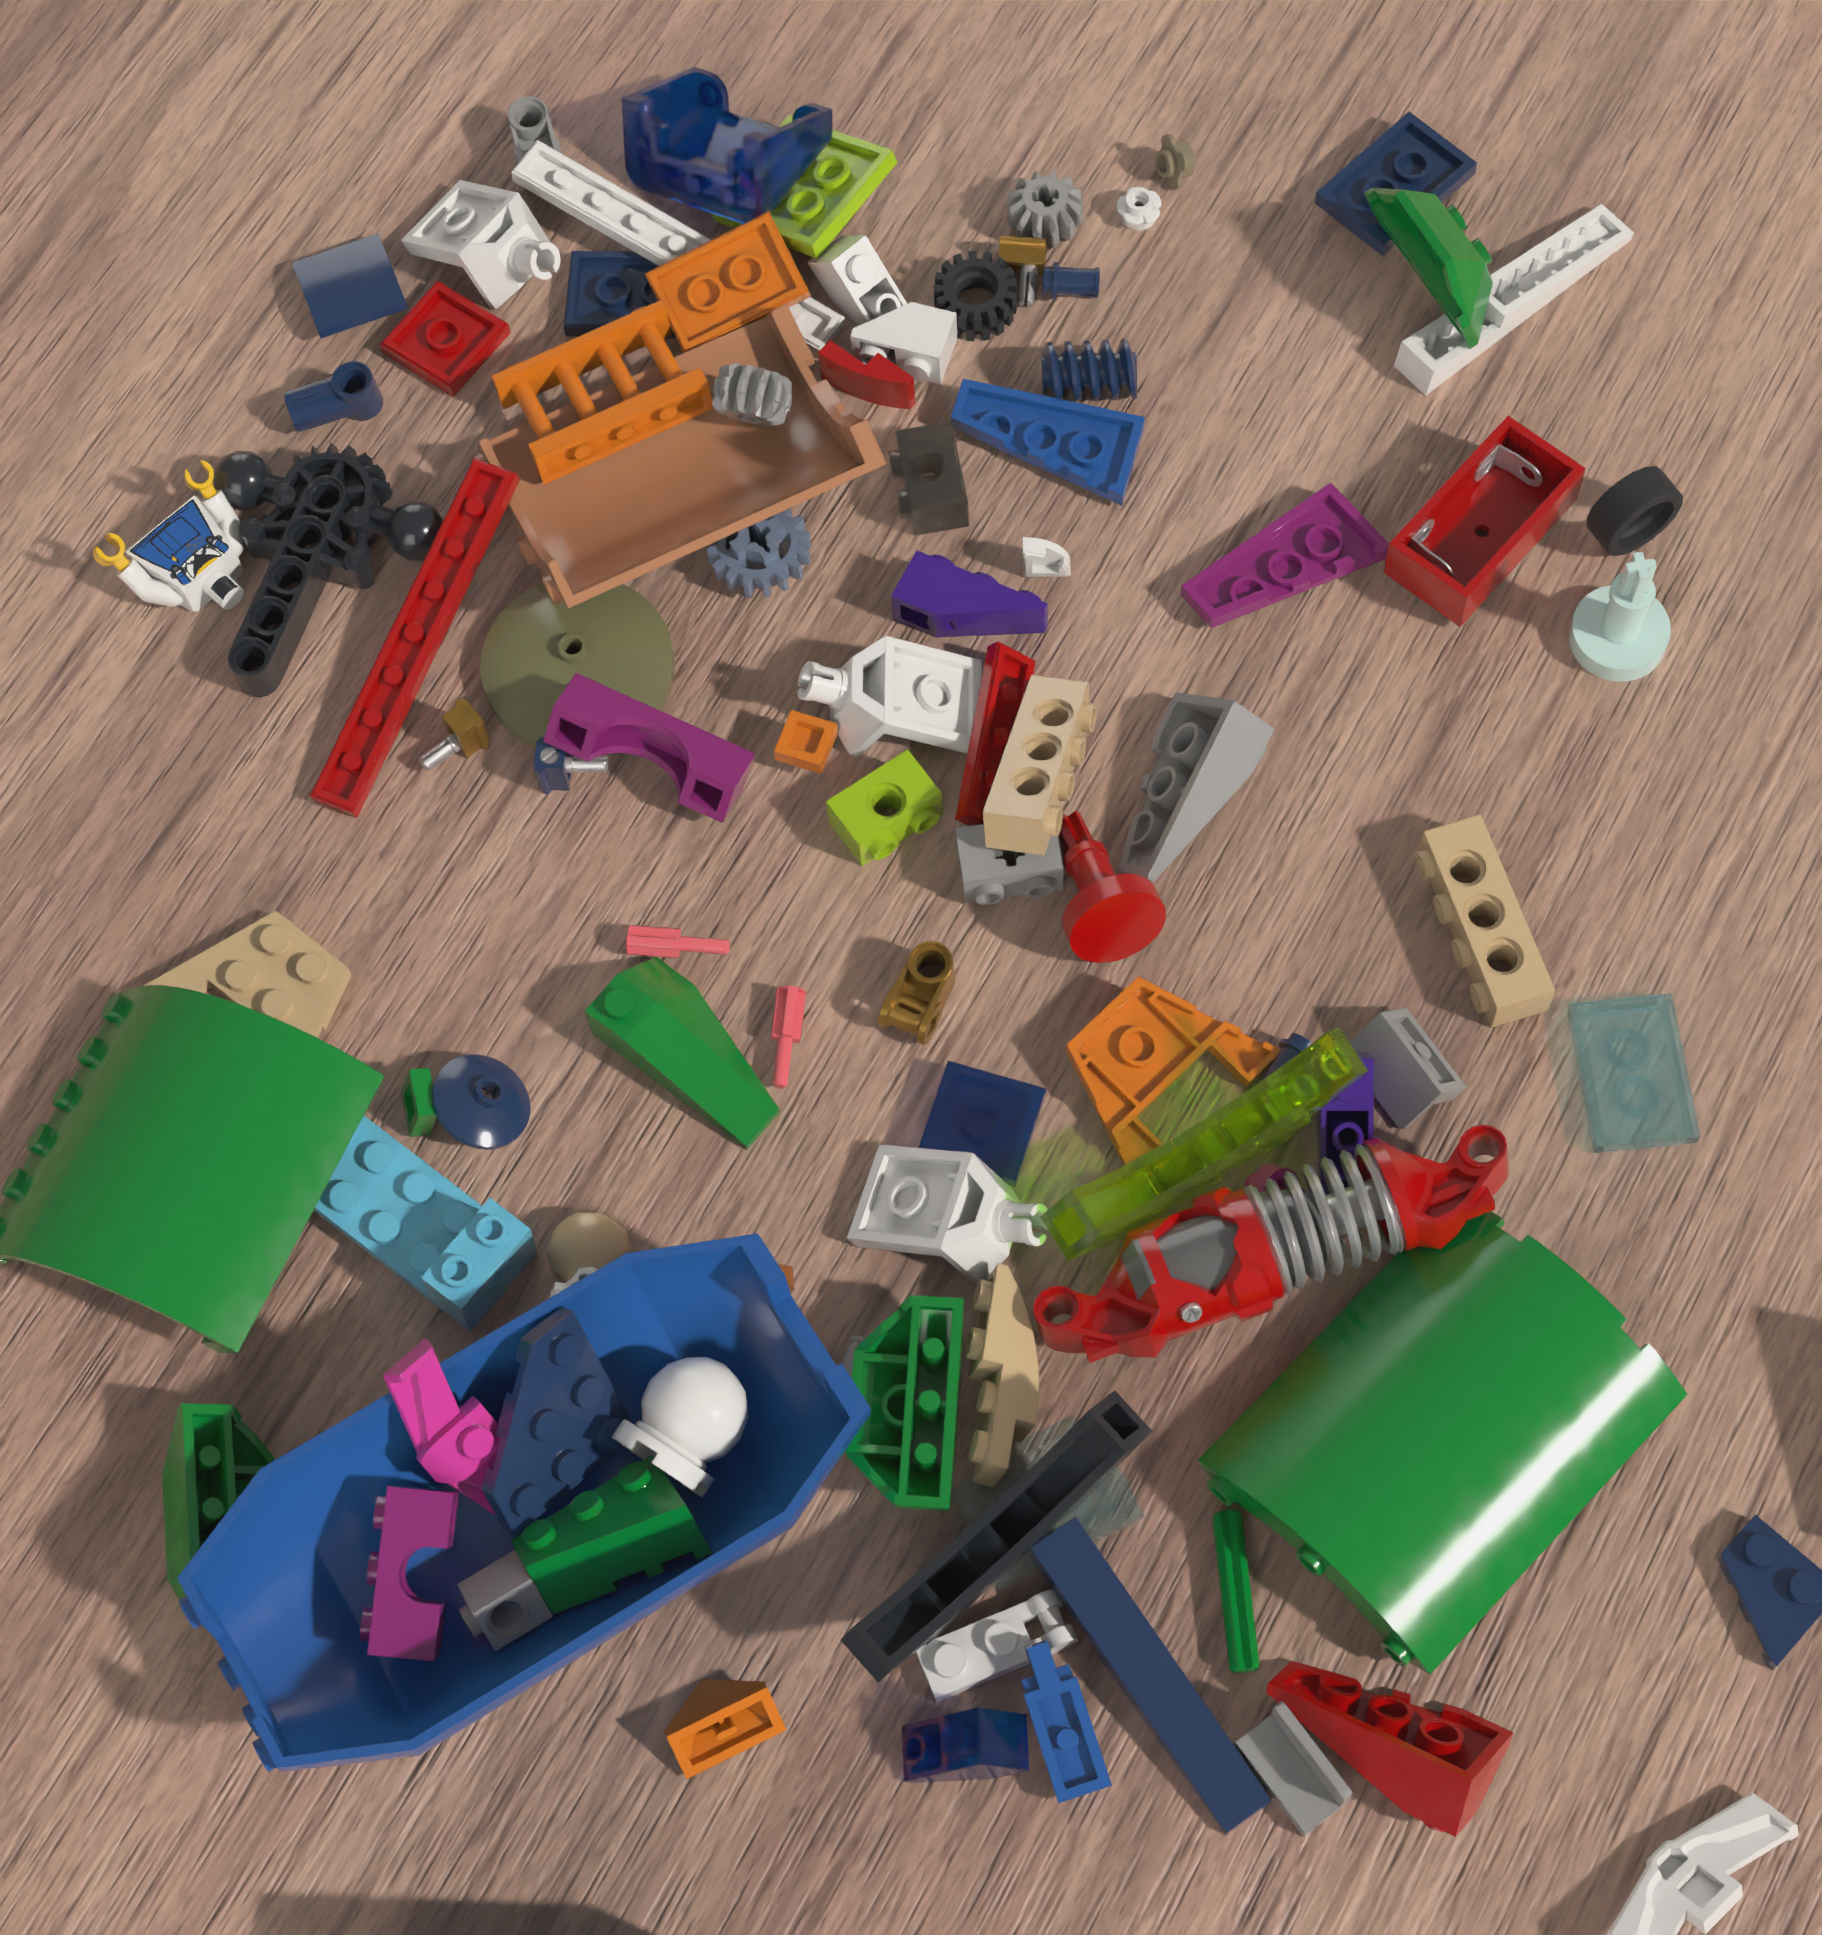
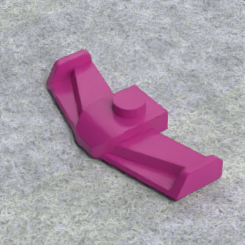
(449, 1440)

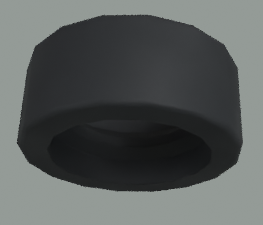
(1634, 510)

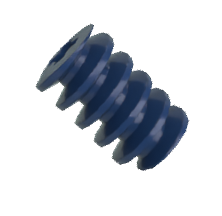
(1089, 369)

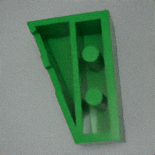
(608, 1535)

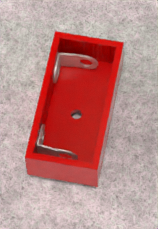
(1509, 488)

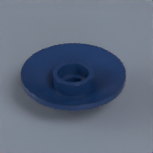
(471, 1115)

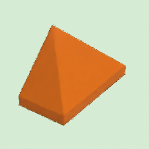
(721, 1722)

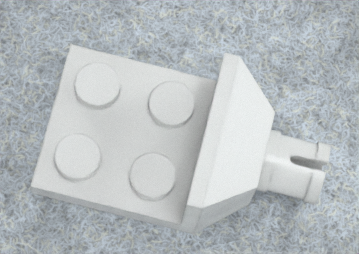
(487, 235)
(899, 693)
(943, 1208)

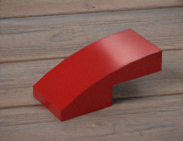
(875, 382)

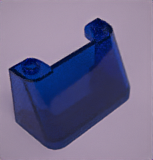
(702, 155)

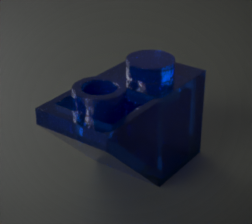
(965, 1746)

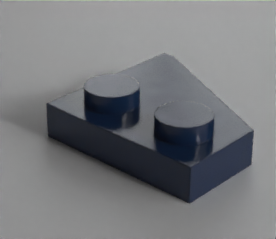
(1774, 1586)

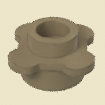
(1174, 161)

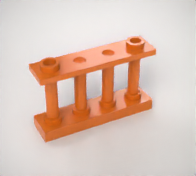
(620, 425)

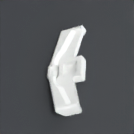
(1692, 1872)

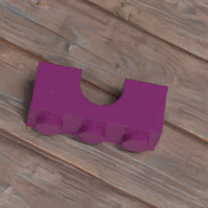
(400, 1620)

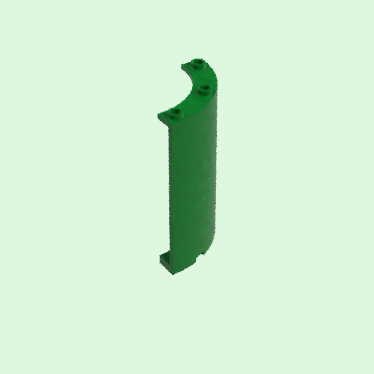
(1444, 1432)

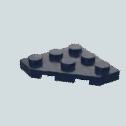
(552, 1424)

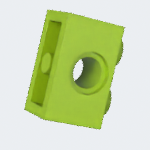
(895, 784)

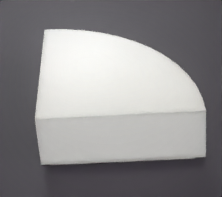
(1044, 559)

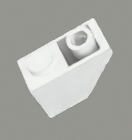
(856, 279)
(912, 337)

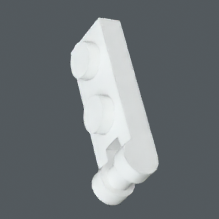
(992, 1646)

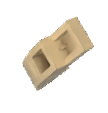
(1007, 1365)

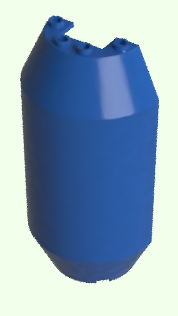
(292, 1554)

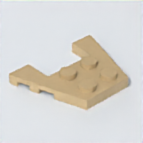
(271, 971)

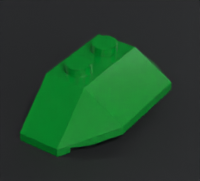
(1438, 253)
(913, 1385)
(203, 1475)

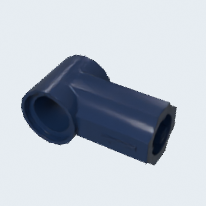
(333, 398)

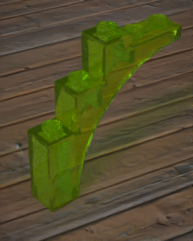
(1207, 1151)

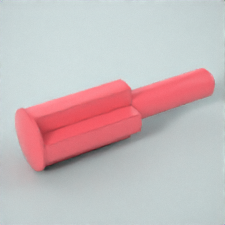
(669, 942)
(786, 1029)

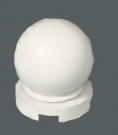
(689, 1417)

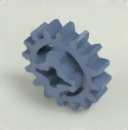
(758, 553)

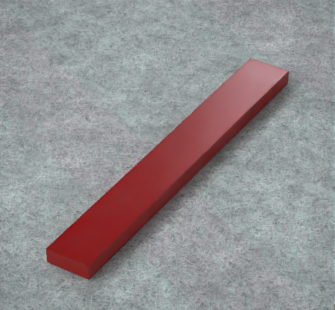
(415, 638)

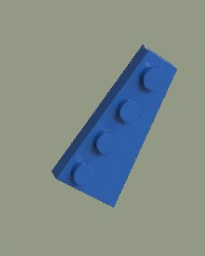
(1060, 436)

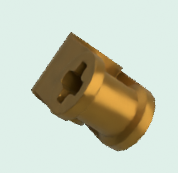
(918, 1001)

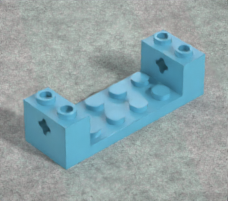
(425, 1226)

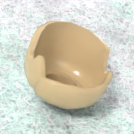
(584, 1242)

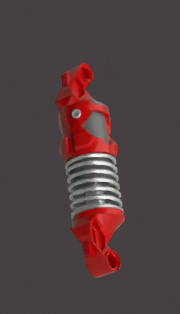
(1250, 1246)

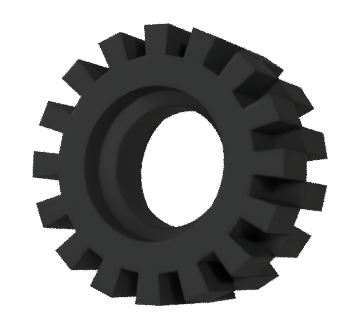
(977, 274)

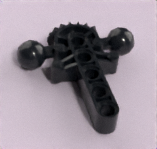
(309, 485)

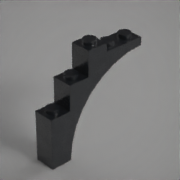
(997, 1538)

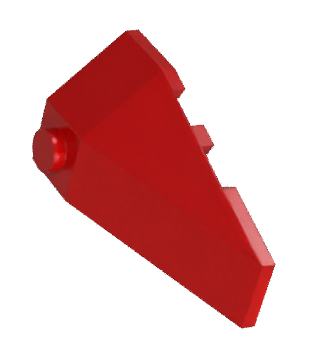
(1415, 1756)

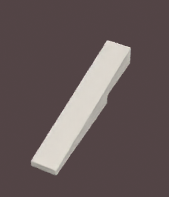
(1516, 294)

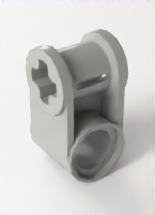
(530, 112)

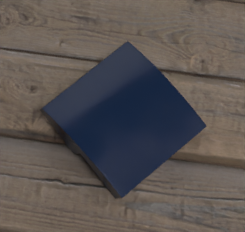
(349, 285)

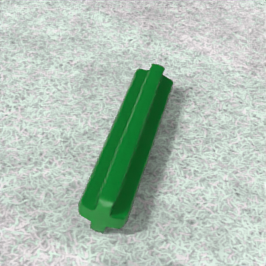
(1235, 1591)

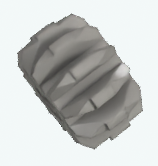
(1045, 208)
(752, 394)

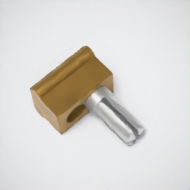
(1027, 259)
(465, 734)

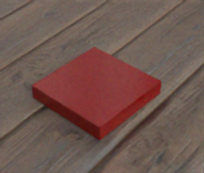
(445, 338)

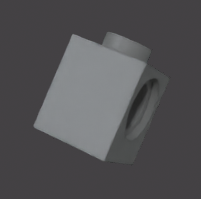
(502, 1601)

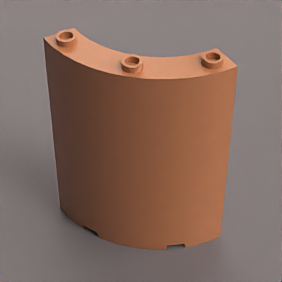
(685, 481)

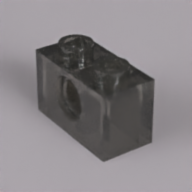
(934, 454)

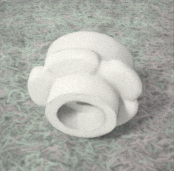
(1139, 217)

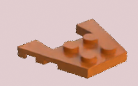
(1143, 1048)

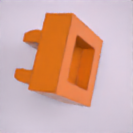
(806, 741)

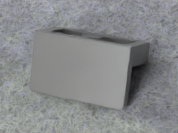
(1407, 1067)
(1294, 1770)

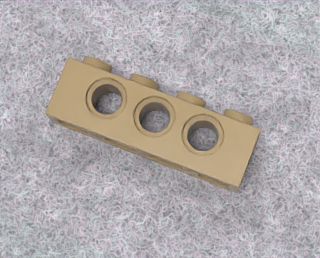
(1039, 765)
(1470, 850)

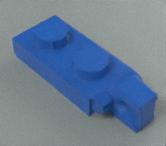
(1063, 1726)

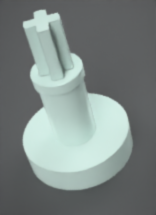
(1622, 626)

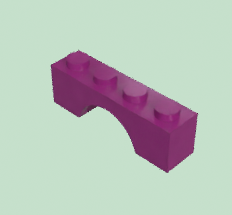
(602, 721)

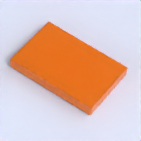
(728, 283)

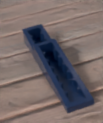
(1149, 1675)

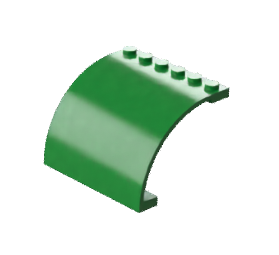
(185, 1157)

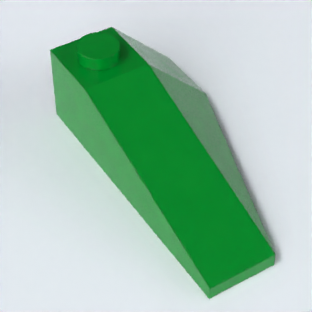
(677, 1040)

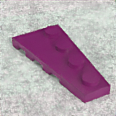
(1293, 554)

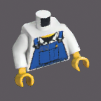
(186, 555)

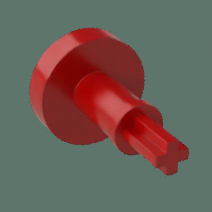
(1110, 912)

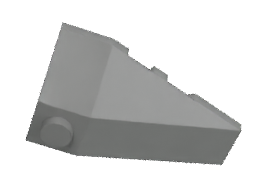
(1202, 759)

